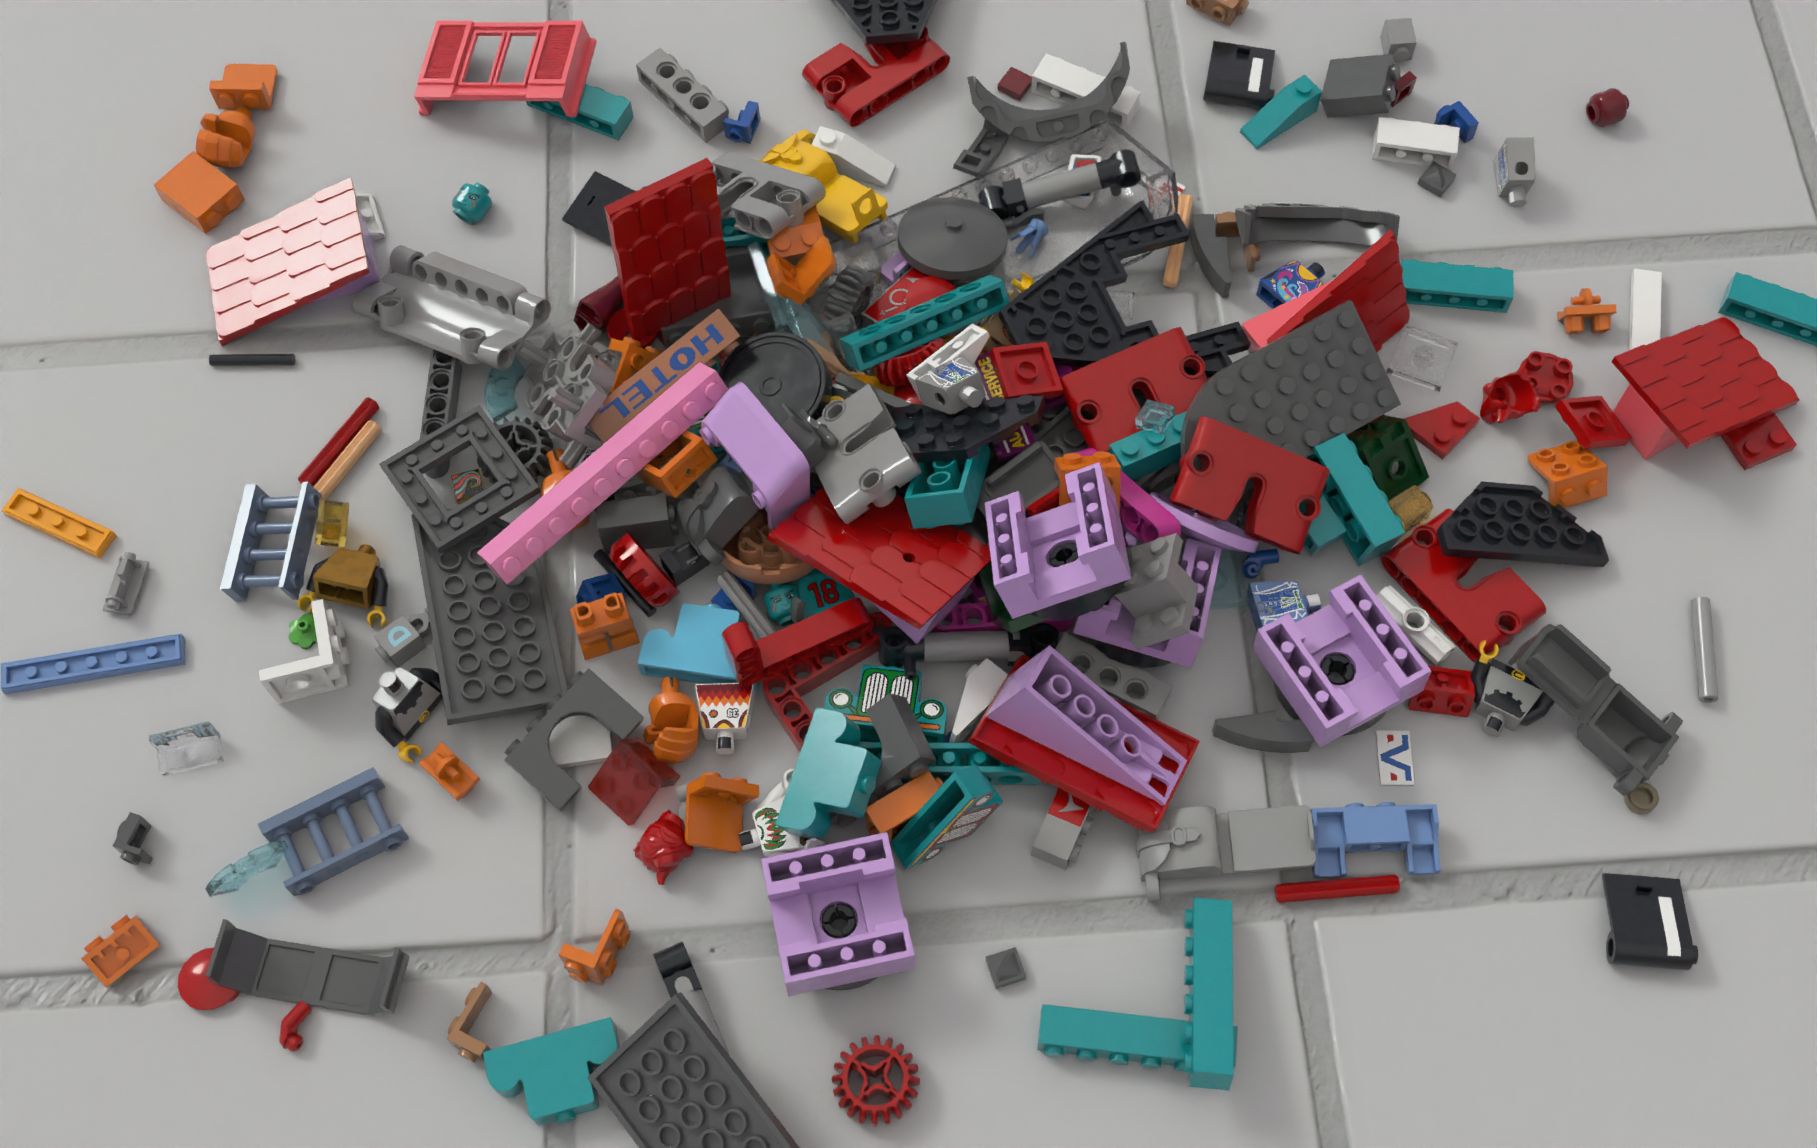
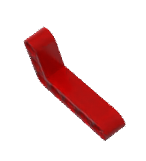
(790, 646)
(819, 673)

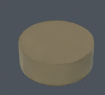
(1642, 799)

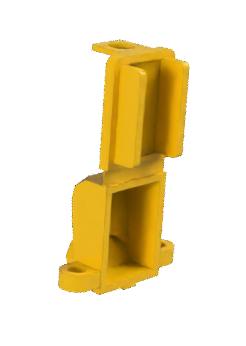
(847, 203)

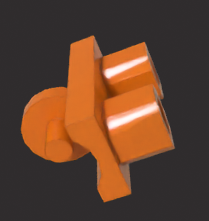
(1599, 314)
(449, 771)

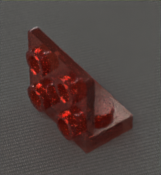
(631, 779)

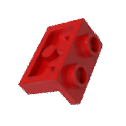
(1445, 693)

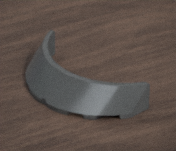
(1057, 122)
(1313, 223)

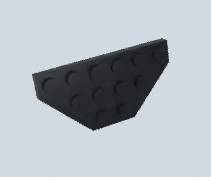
(957, 436)
(1518, 525)

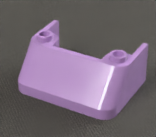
(761, 450)

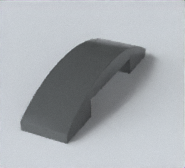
(983, 151)

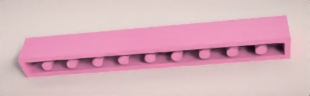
(603, 473)

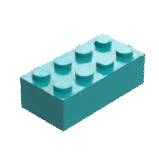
(947, 491)
(1355, 496)

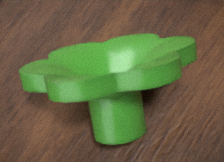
(303, 631)

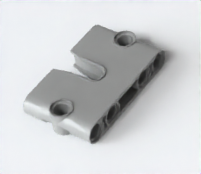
(763, 194)
(867, 455)

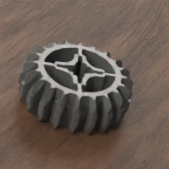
(849, 294)
(531, 456)

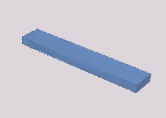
(92, 664)

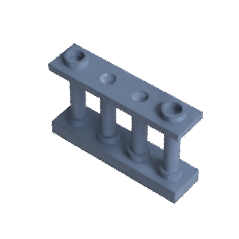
(247, 537)
(309, 815)

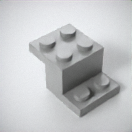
(1159, 593)

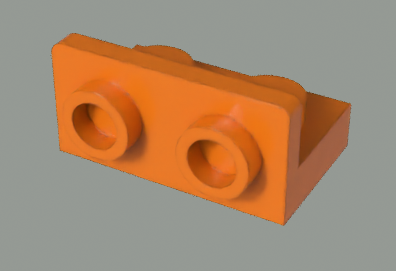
(120, 950)

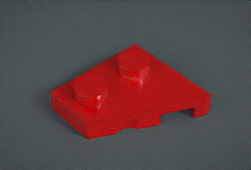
(1442, 427)

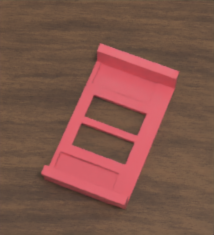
(554, 70)

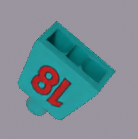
(821, 593)

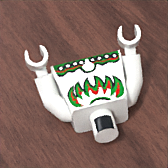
(769, 836)

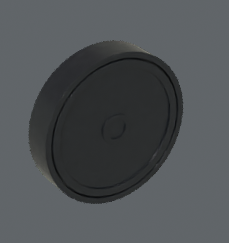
(781, 370)

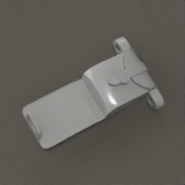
(1212, 844)

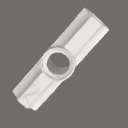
(1427, 636)

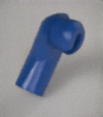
(1255, 561)

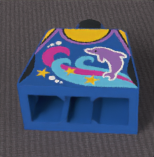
(1289, 282)

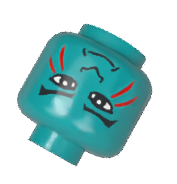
(472, 202)
(779, 601)

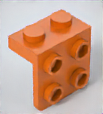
(245, 86)
(802, 279)
(632, 358)
(1073, 461)
(1572, 473)
(716, 811)
(601, 964)

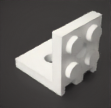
(316, 673)

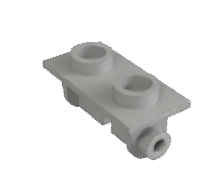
(126, 584)

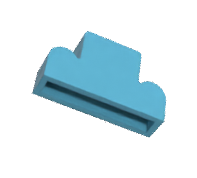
(694, 651)

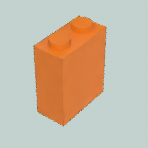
(199, 192)

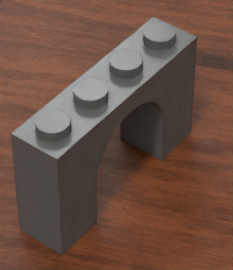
(586, 697)
(903, 749)

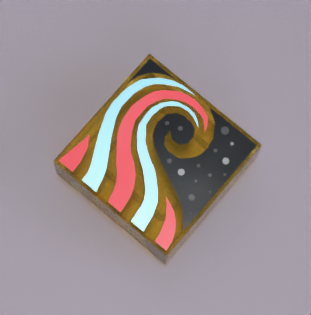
(467, 485)

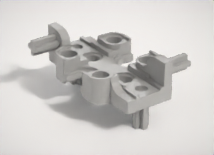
(568, 388)

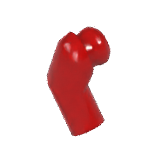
(289, 1026)

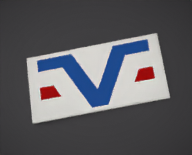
(1395, 757)

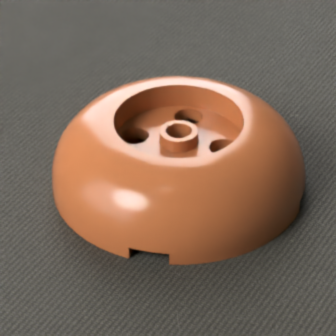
(759, 560)

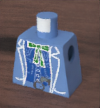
(1277, 598)

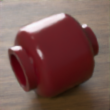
(1607, 107)

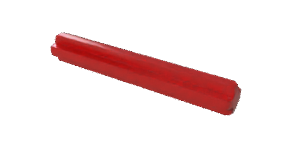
(339, 442)
(1337, 888)

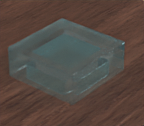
(1155, 416)

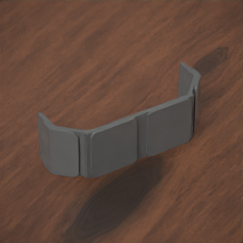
(306, 973)

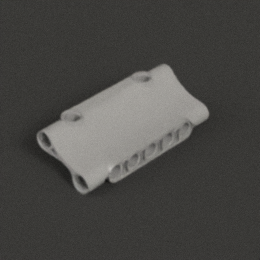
(453, 307)

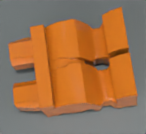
(601, 617)

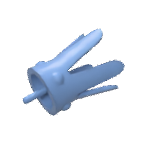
(1032, 235)

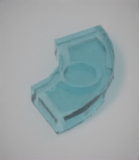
(501, 390)
(257, 861)

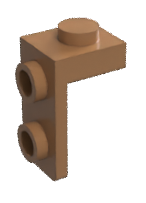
(1220, 9)
(1227, 227)
(470, 1048)

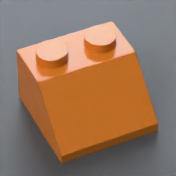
(795, 241)

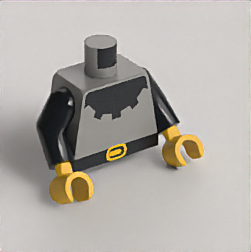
(1505, 695)
(404, 705)

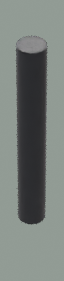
(251, 359)
(606, 562)

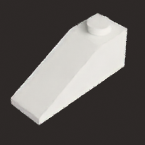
(854, 158)
(967, 343)
(979, 691)

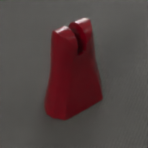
(599, 305)

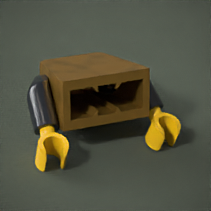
(350, 579)

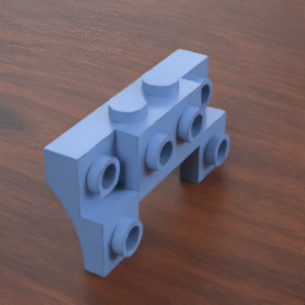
(1376, 830)

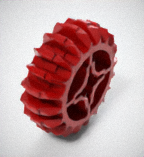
(894, 370)
(886, 1090)

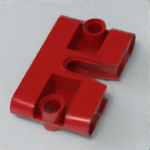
(862, 90)
(1107, 386)
(1278, 477)
(1461, 612)

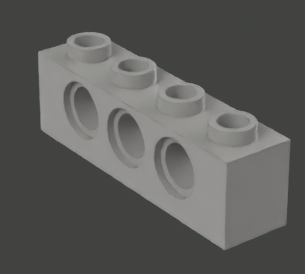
(683, 94)
(1126, 677)

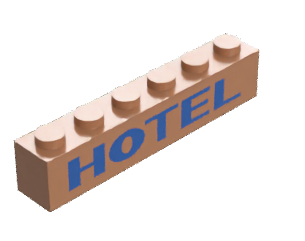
(645, 386)

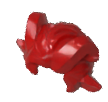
(1509, 398)
(663, 845)

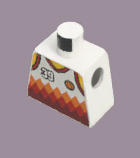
(725, 713)

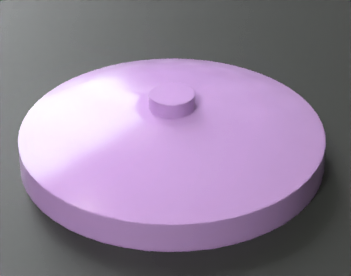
(1198, 528)

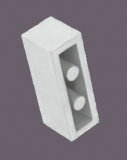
(1415, 142)

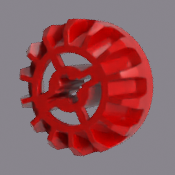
(642, 571)

